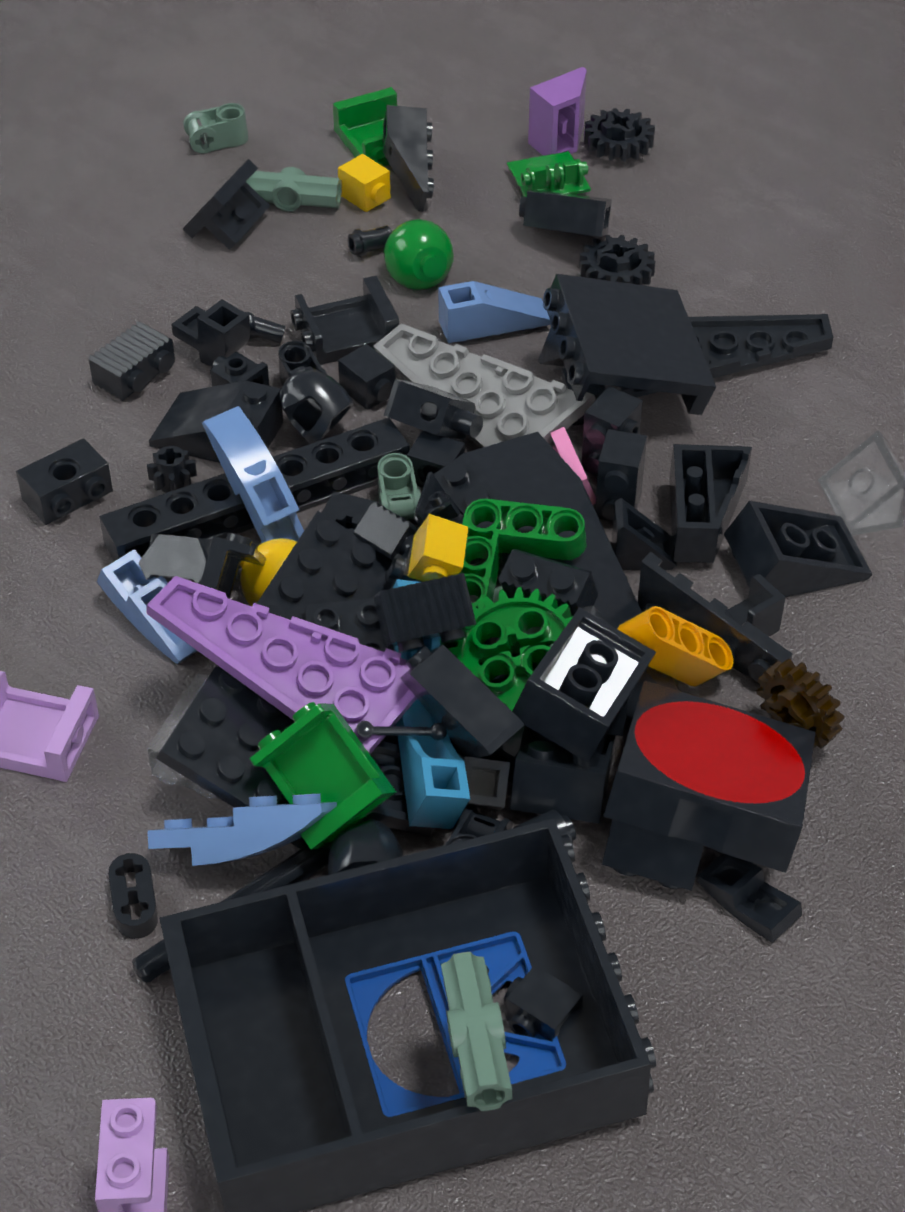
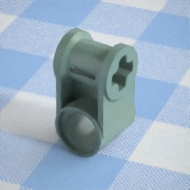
(220, 128)
(398, 485)

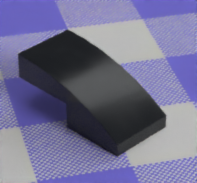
(744, 894)

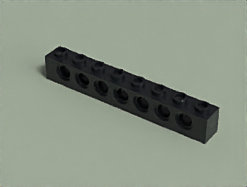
(211, 508)

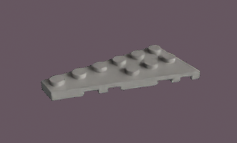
(504, 394)

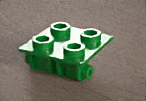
(551, 173)

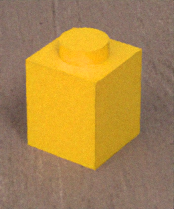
(364, 182)
(437, 549)

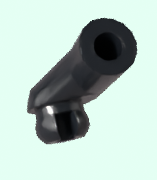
(265, 329)

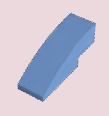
(131, 593)

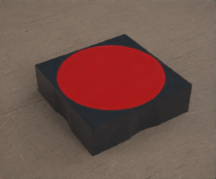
(713, 776)

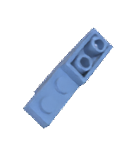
(254, 475)
(247, 833)

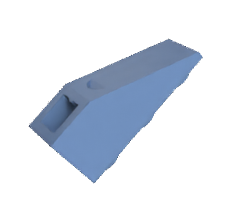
(484, 310)

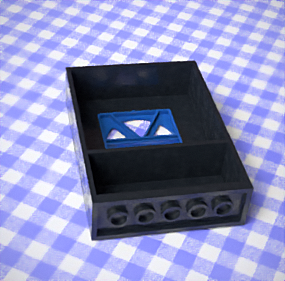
(283, 1001)

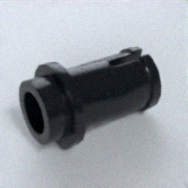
(363, 241)

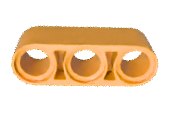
(680, 646)

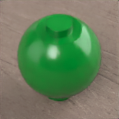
(418, 254)

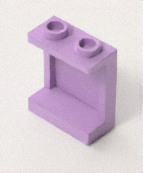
(44, 731)
(129, 1168)

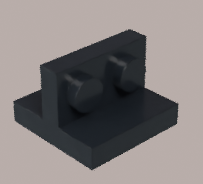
(230, 209)

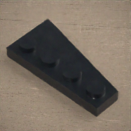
(750, 647)

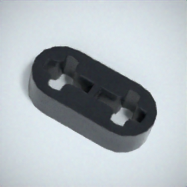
(142, 893)

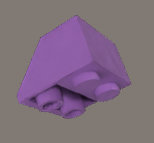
(557, 113)

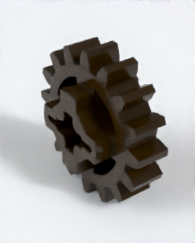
(800, 700)

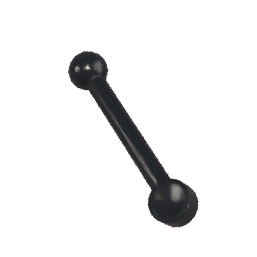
(365, 730)

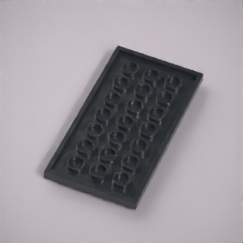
(227, 717)

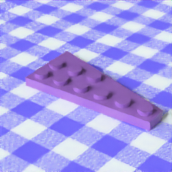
(287, 658)

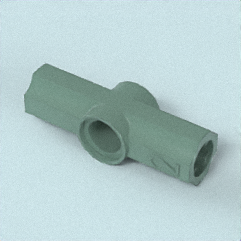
(295, 188)
(476, 1031)

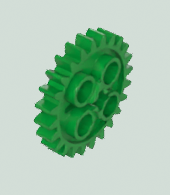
(509, 622)

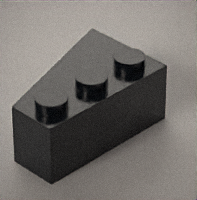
(704, 496)

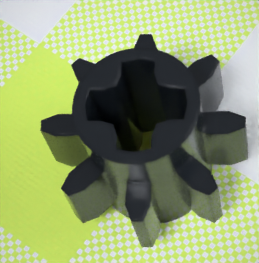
(171, 469)

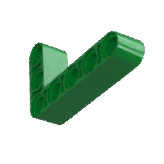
(503, 538)

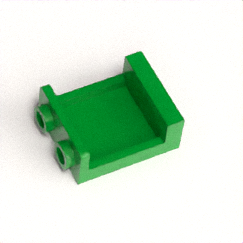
(360, 123)
(325, 759)

